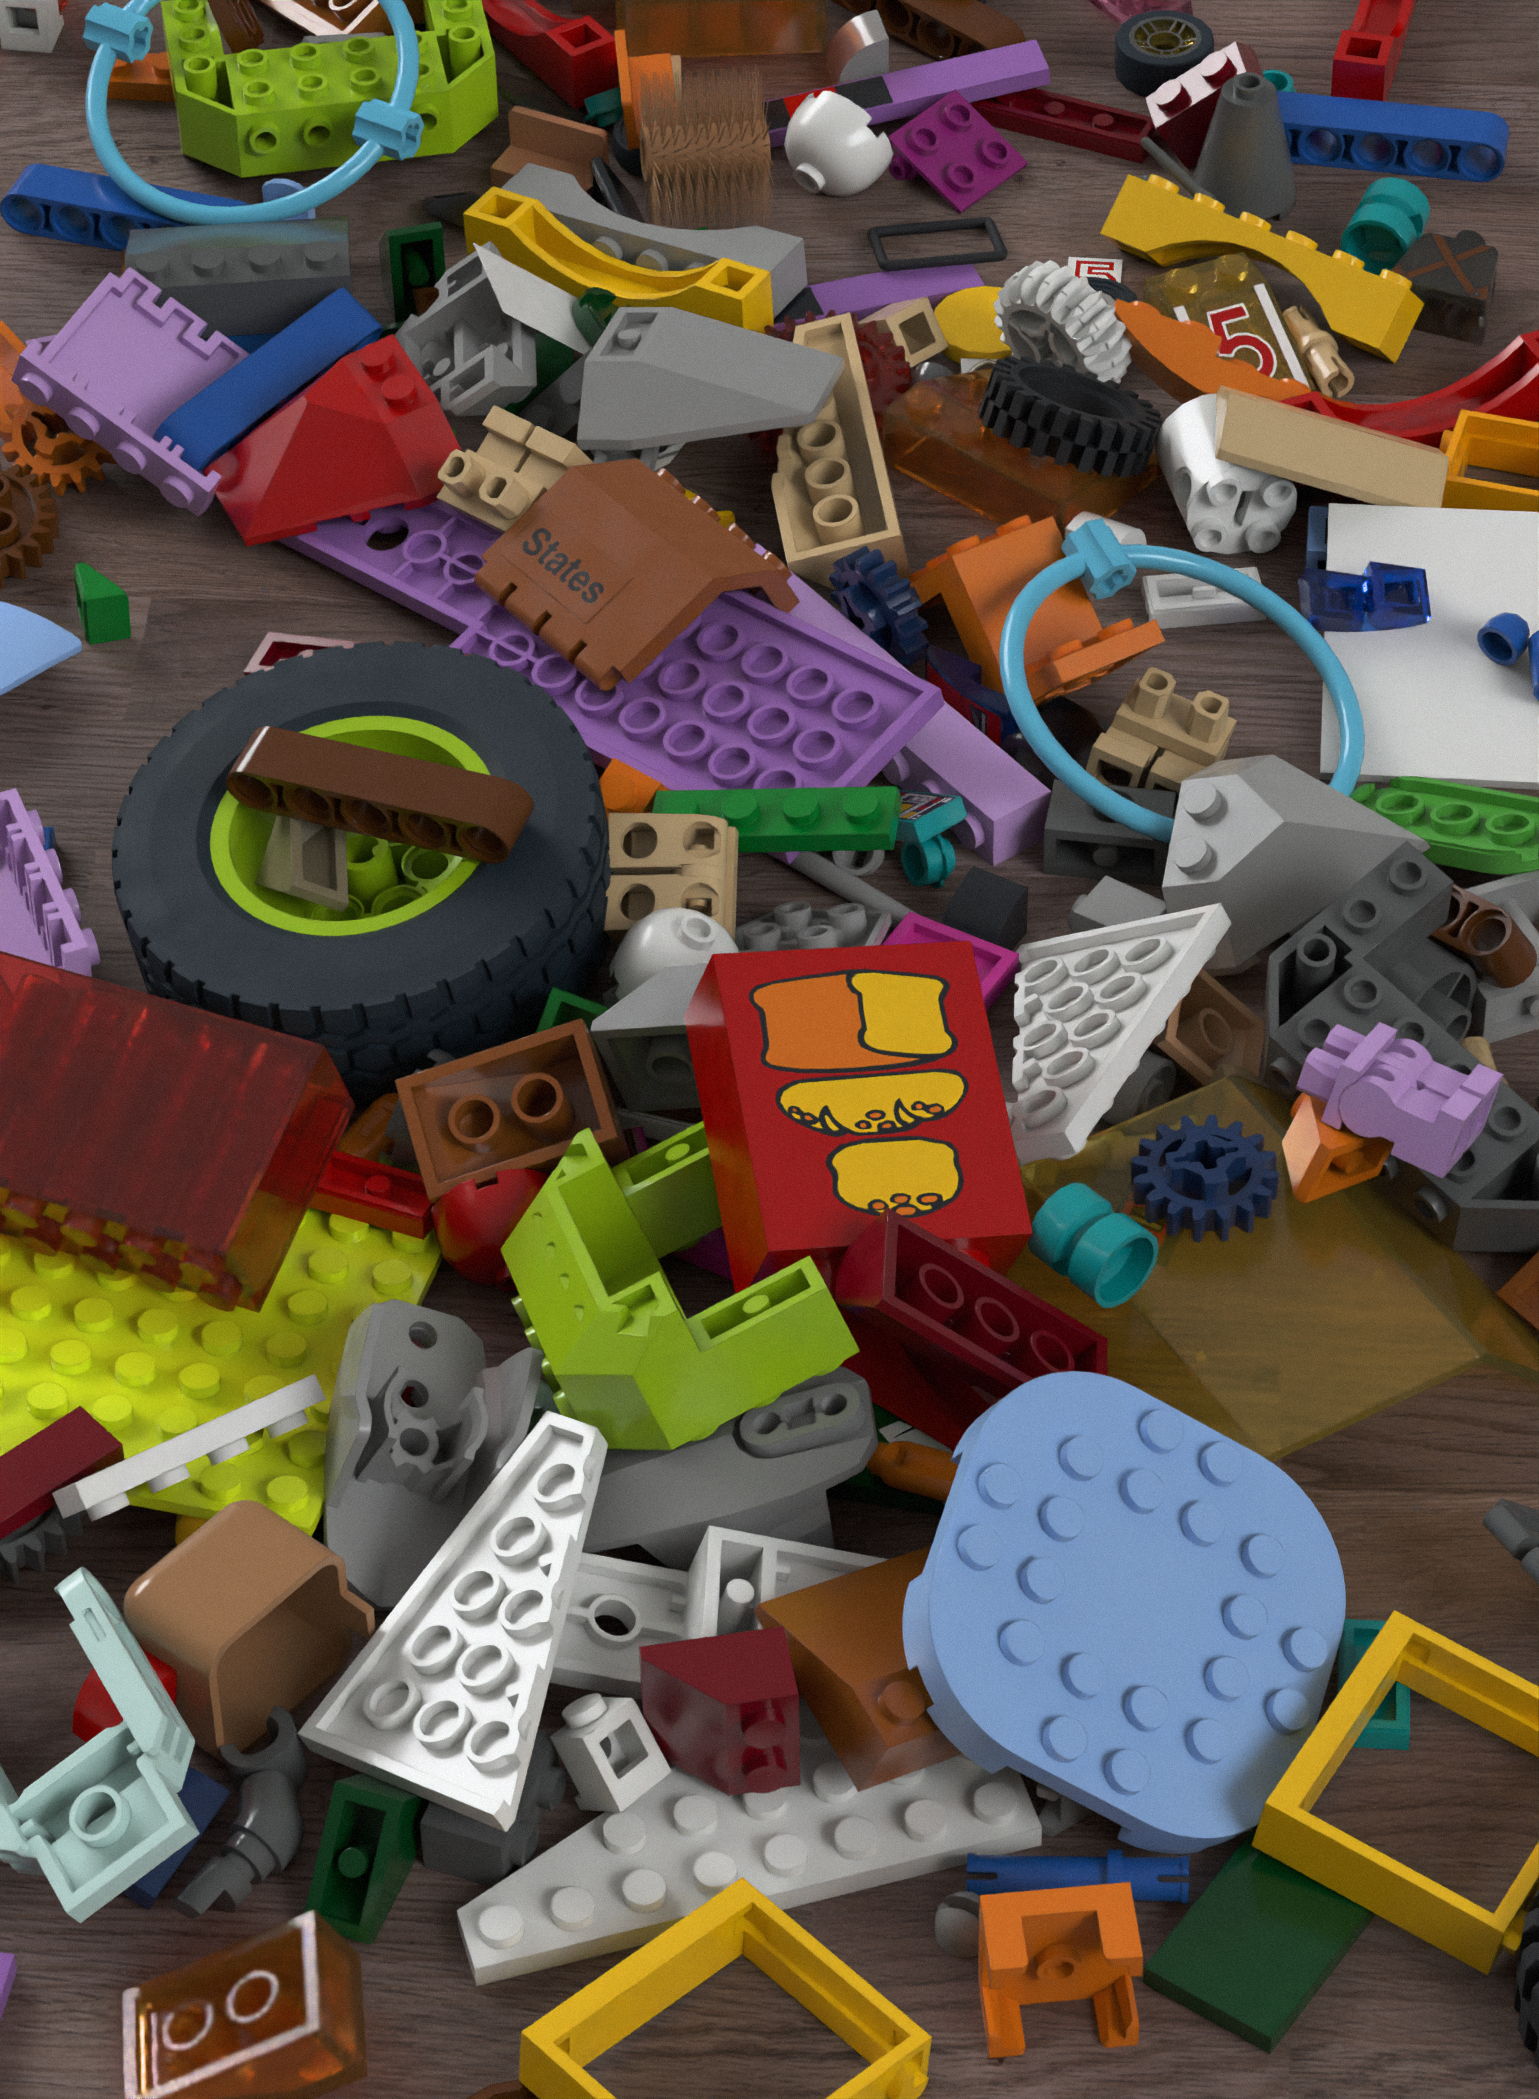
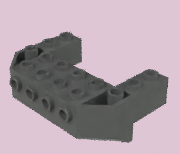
(1335, 977)

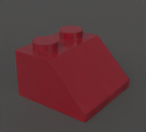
(1187, 104)
(725, 1709)

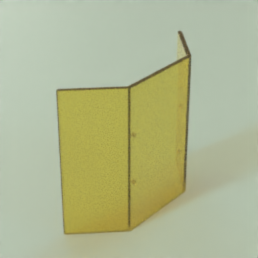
(1284, 1325)

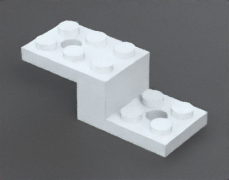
(670, 1605)

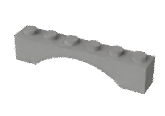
(661, 246)

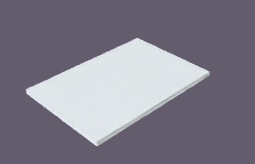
(1429, 689)

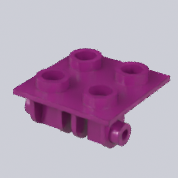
(954, 152)

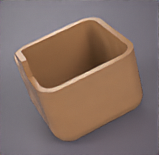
(247, 1621)

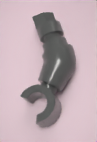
(266, 1826)

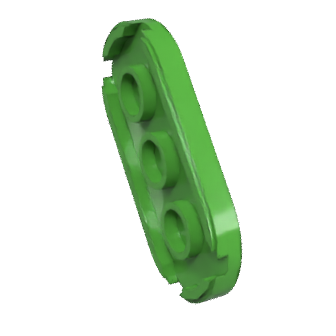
(1462, 822)

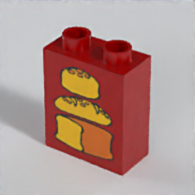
(848, 1093)

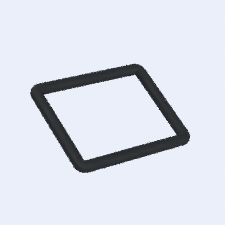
(937, 261)

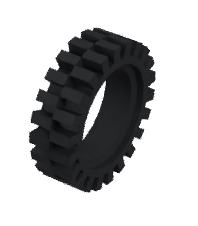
(1069, 416)

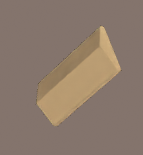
(1327, 452)

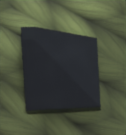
(450, 205)

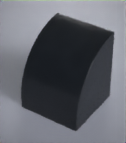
(989, 908)

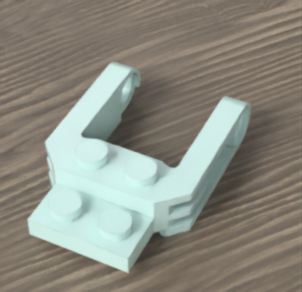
(114, 1801)

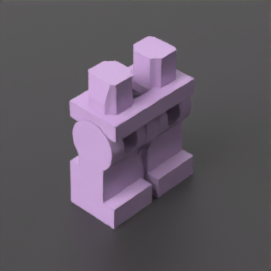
(1399, 1094)

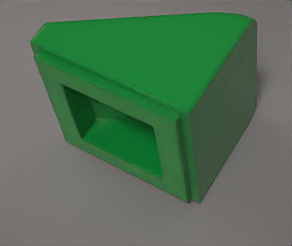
(100, 606)

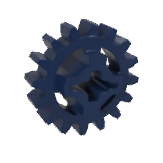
(880, 603)
(1204, 1178)

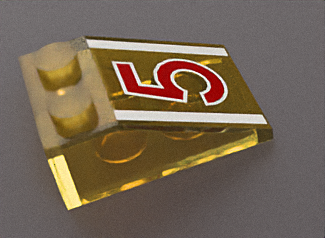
(1236, 305)

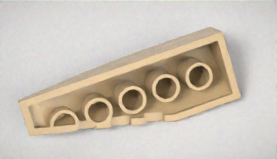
(833, 472)

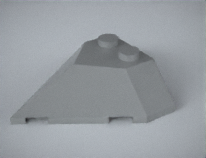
(468, 345)
(1268, 851)

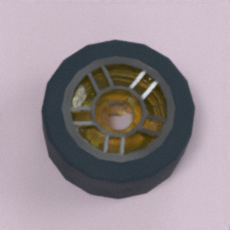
(1159, 48)

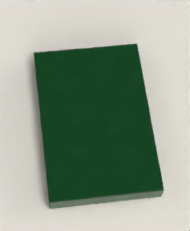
(1256, 1946)

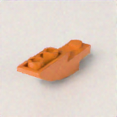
(1186, 357)

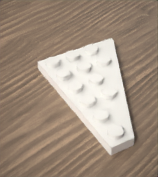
(1090, 1014)
(466, 1657)

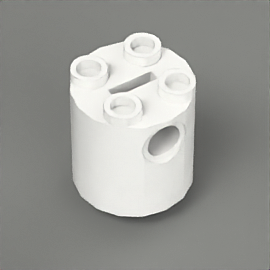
(1221, 502)

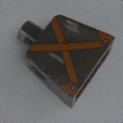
(1453, 282)

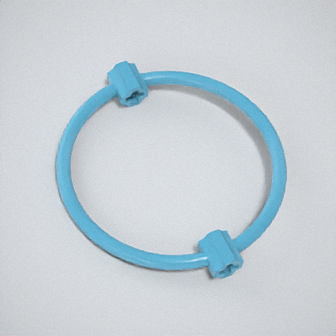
(378, 128)
(1104, 569)

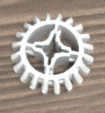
(1061, 320)

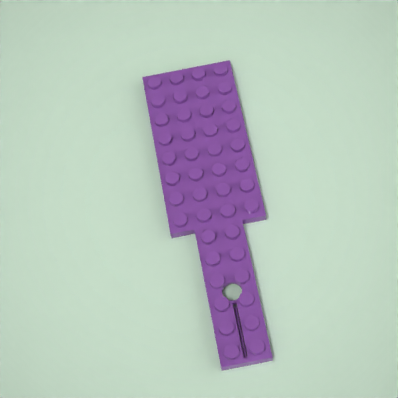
(725, 706)

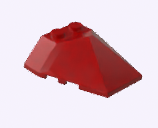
(339, 448)

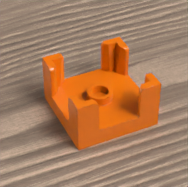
(1058, 1950)

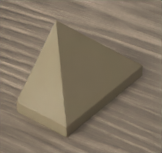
(306, 863)

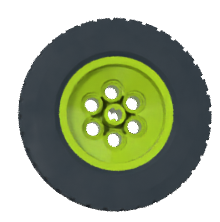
(430, 939)

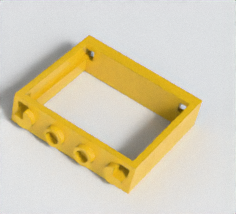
(1289, 1833)
(692, 1951)

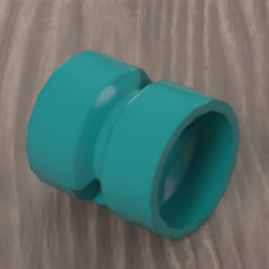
(1386, 223)
(1097, 1249)

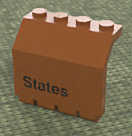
(621, 567)

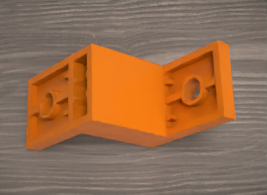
(1064, 639)

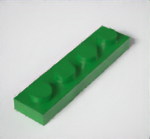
(797, 816)

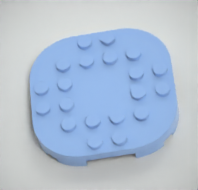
(1126, 1610)

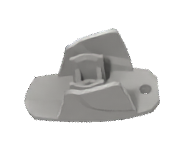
(408, 1473)
(750, 1476)

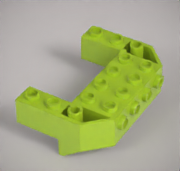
(300, 102)
(612, 1324)

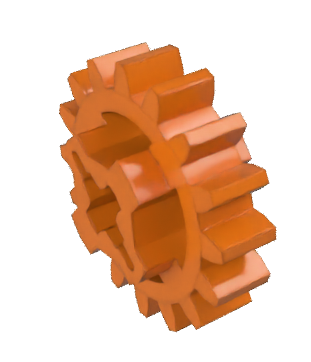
(56, 460)

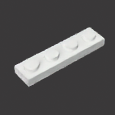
(166, 1462)

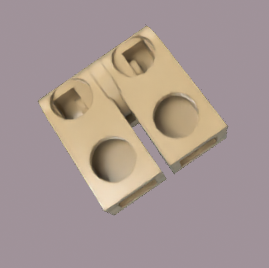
(507, 471)
(1162, 735)
(670, 864)

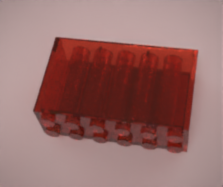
(158, 1133)

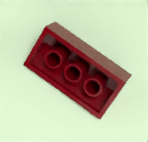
(959, 1309)

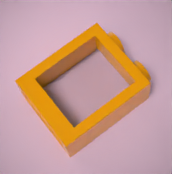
(1492, 444)

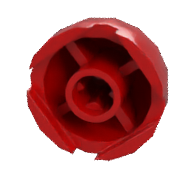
(476, 1224)

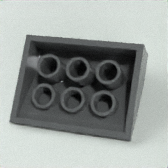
(245, 273)

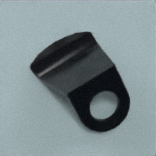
(1071, 726)

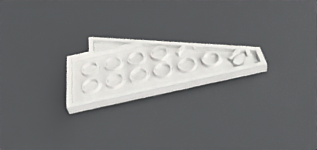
(687, 1842)

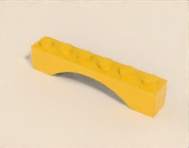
(1169, 229)
(548, 249)

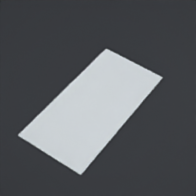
(533, 300)

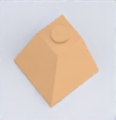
(1209, 1030)

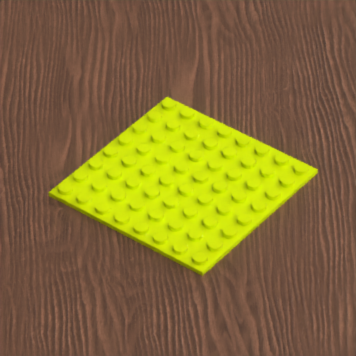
(170, 1362)

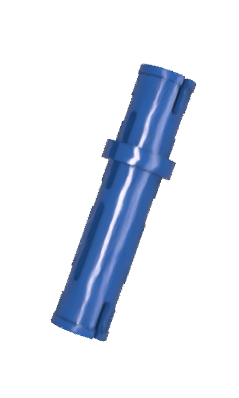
(1053, 1872)

